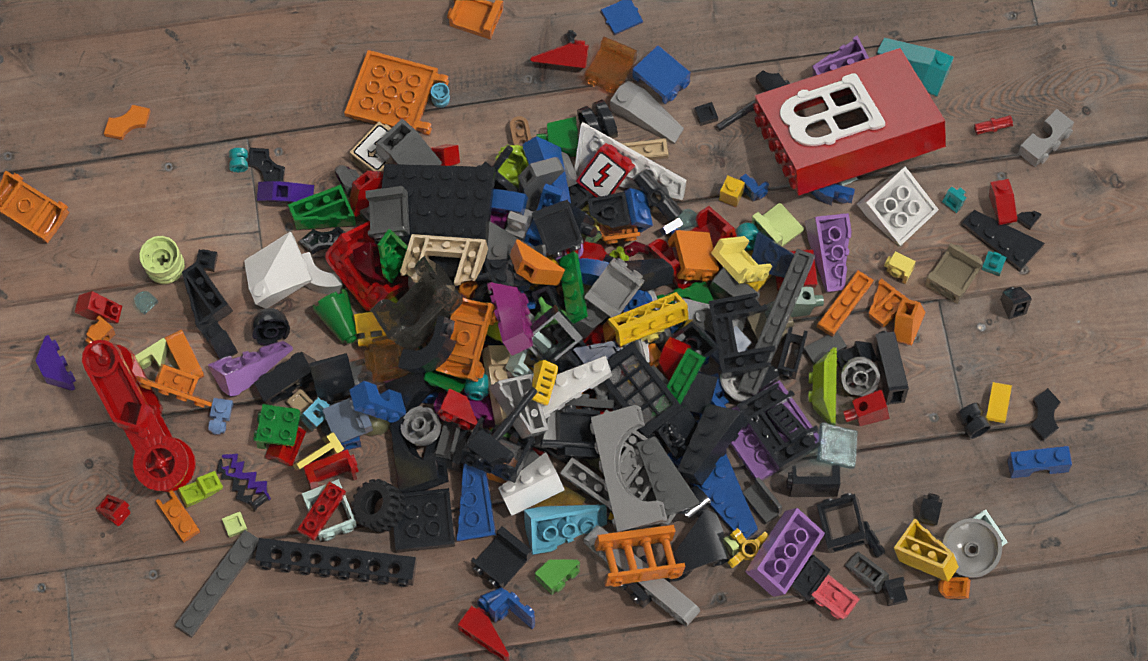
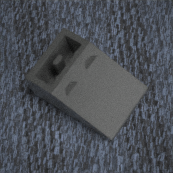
(405, 146)

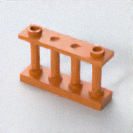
(645, 538)

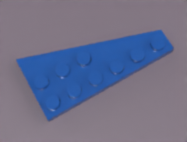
(726, 497)

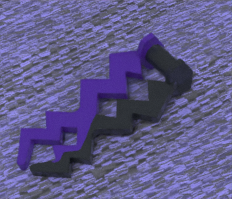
(261, 486)

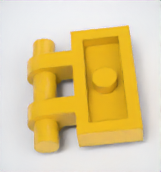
(366, 324)

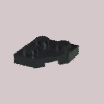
(610, 211)

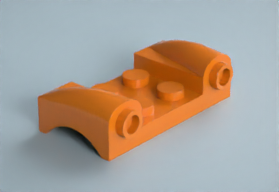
(30, 207)
(469, 332)

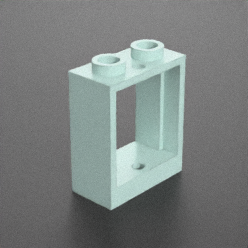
(515, 362)
(310, 498)

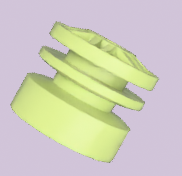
(156, 252)

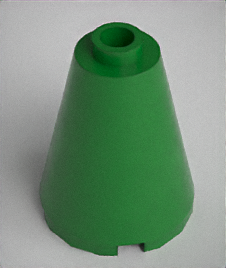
(338, 316)

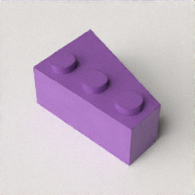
(846, 55)

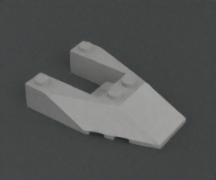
(631, 469)

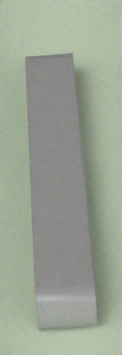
(660, 589)

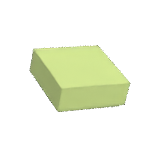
(234, 524)

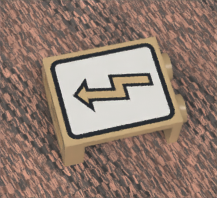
(364, 152)

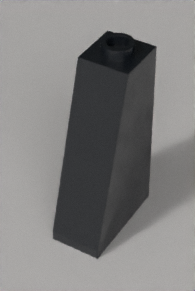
(891, 368)

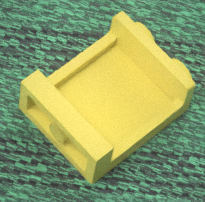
(738, 262)

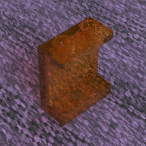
(611, 65)

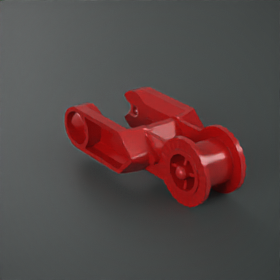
(159, 458)

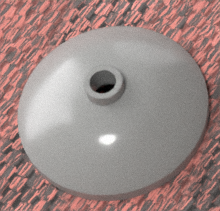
(974, 534)

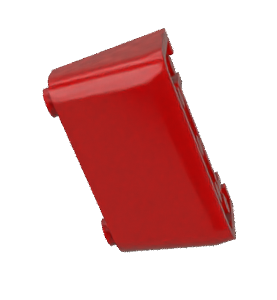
(707, 221)
(365, 289)

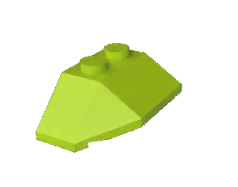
(824, 386)

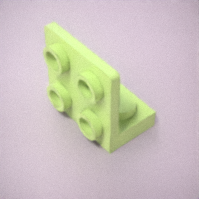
(778, 225)

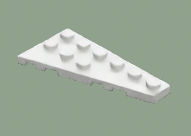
(590, 142)

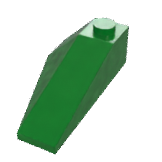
(392, 254)

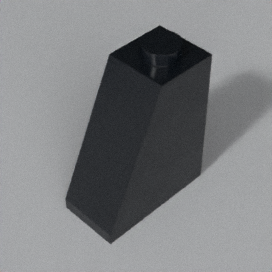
(654, 272)

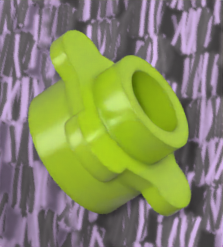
(619, 252)

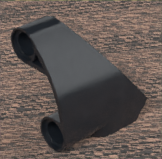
(702, 545)

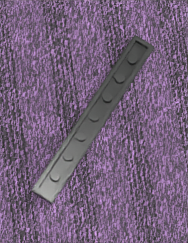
(779, 315)

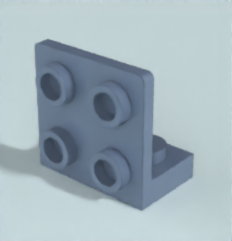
(345, 421)

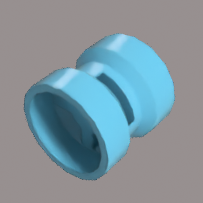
(437, 92)

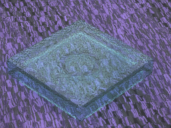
(837, 446)

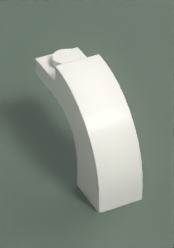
(322, 281)

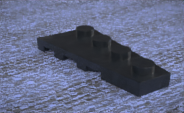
(1003, 239)

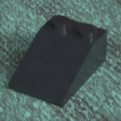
(332, 378)

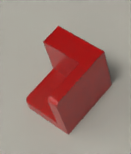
(447, 154)

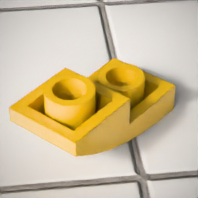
(999, 402)

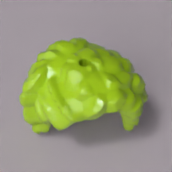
(514, 164)

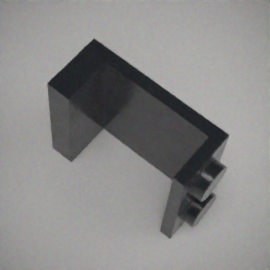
(501, 559)

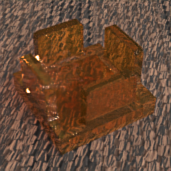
(384, 359)

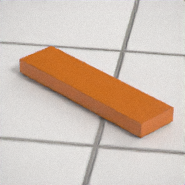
(845, 303)

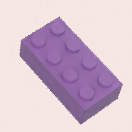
(785, 552)

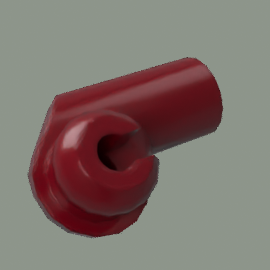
(635, 248)

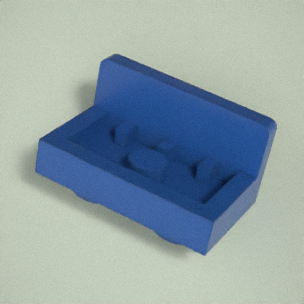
(639, 209)

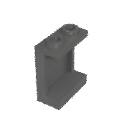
(388, 211)

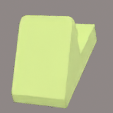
(156, 353)

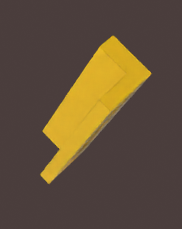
(651, 320)

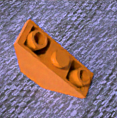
(534, 265)

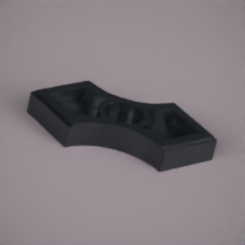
(260, 160)
(317, 241)
(1045, 423)

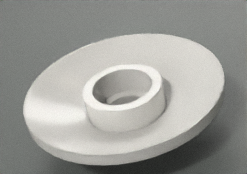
(731, 386)

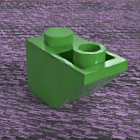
(556, 573)

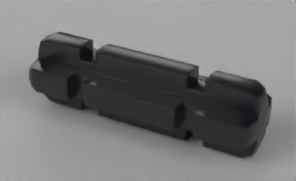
(878, 549)

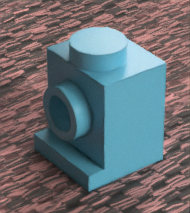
(310, 418)

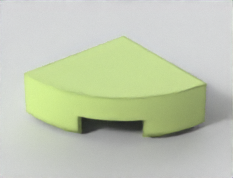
(731, 545)

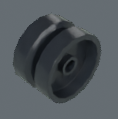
(598, 118)

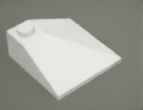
(898, 206)
(276, 271)

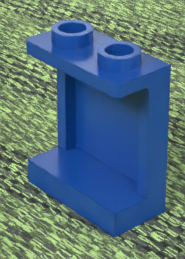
(662, 74)

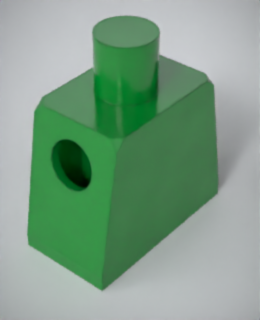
(563, 134)

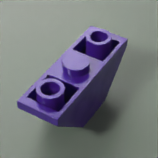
(283, 191)
(53, 366)

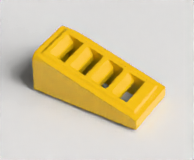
(546, 370)

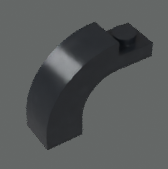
(434, 353)

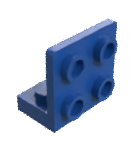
(507, 601)

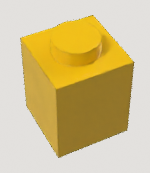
(731, 191)

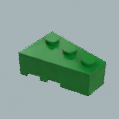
(322, 210)

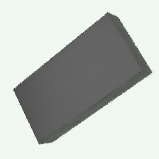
(820, 347)

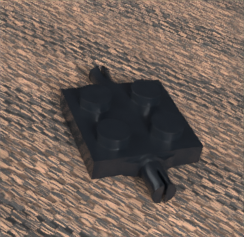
(502, 273)

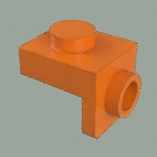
(956, 588)

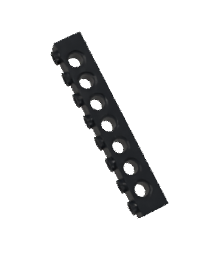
(268, 547)

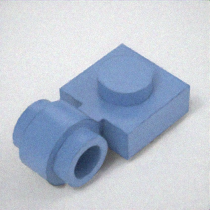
(220, 411)

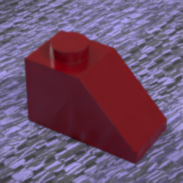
(368, 261)

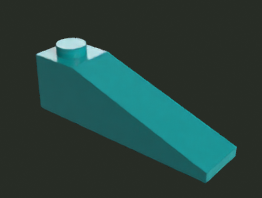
(929, 64)

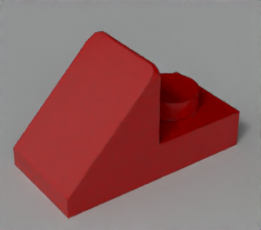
(114, 509)

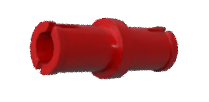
(993, 125)

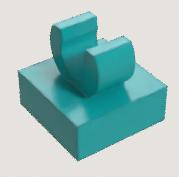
(955, 199)
(994, 263)

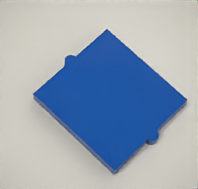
(621, 16)

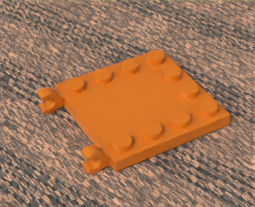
(393, 91)

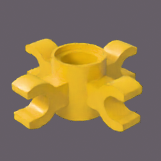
(738, 536)

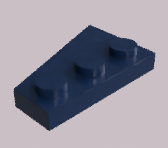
(769, 252)

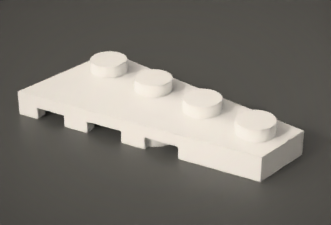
(574, 382)

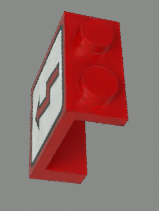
(605, 171)

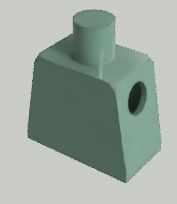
(807, 302)

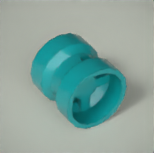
(238, 160)

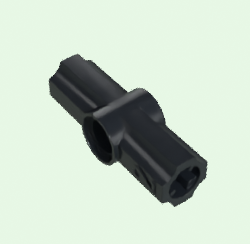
(666, 205)

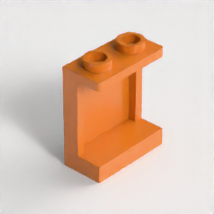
(476, 16)
(694, 255)

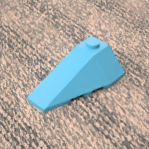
(555, 525)

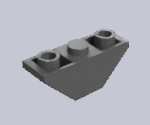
(538, 174)

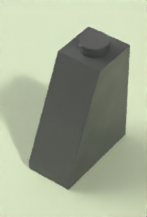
(726, 286)

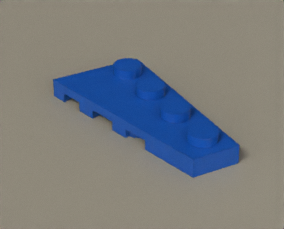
(476, 509)

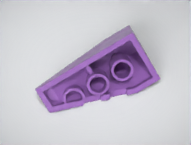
(830, 241)
(241, 372)

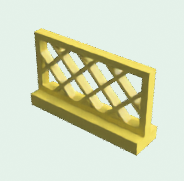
(331, 443)

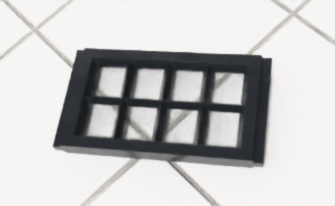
(638, 384)

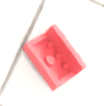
(835, 597)

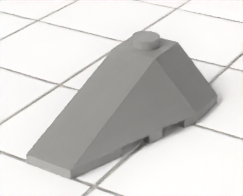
(643, 110)

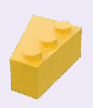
(925, 552)

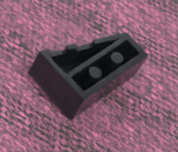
(205, 298)
(285, 378)

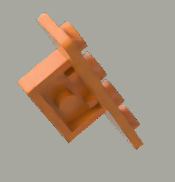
(175, 382)

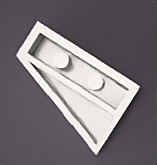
(532, 485)

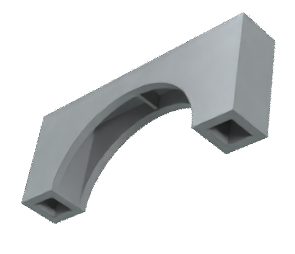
(611, 433)

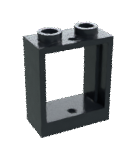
(564, 345)
(847, 541)

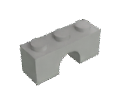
(1038, 149)

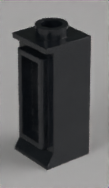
(788, 373)

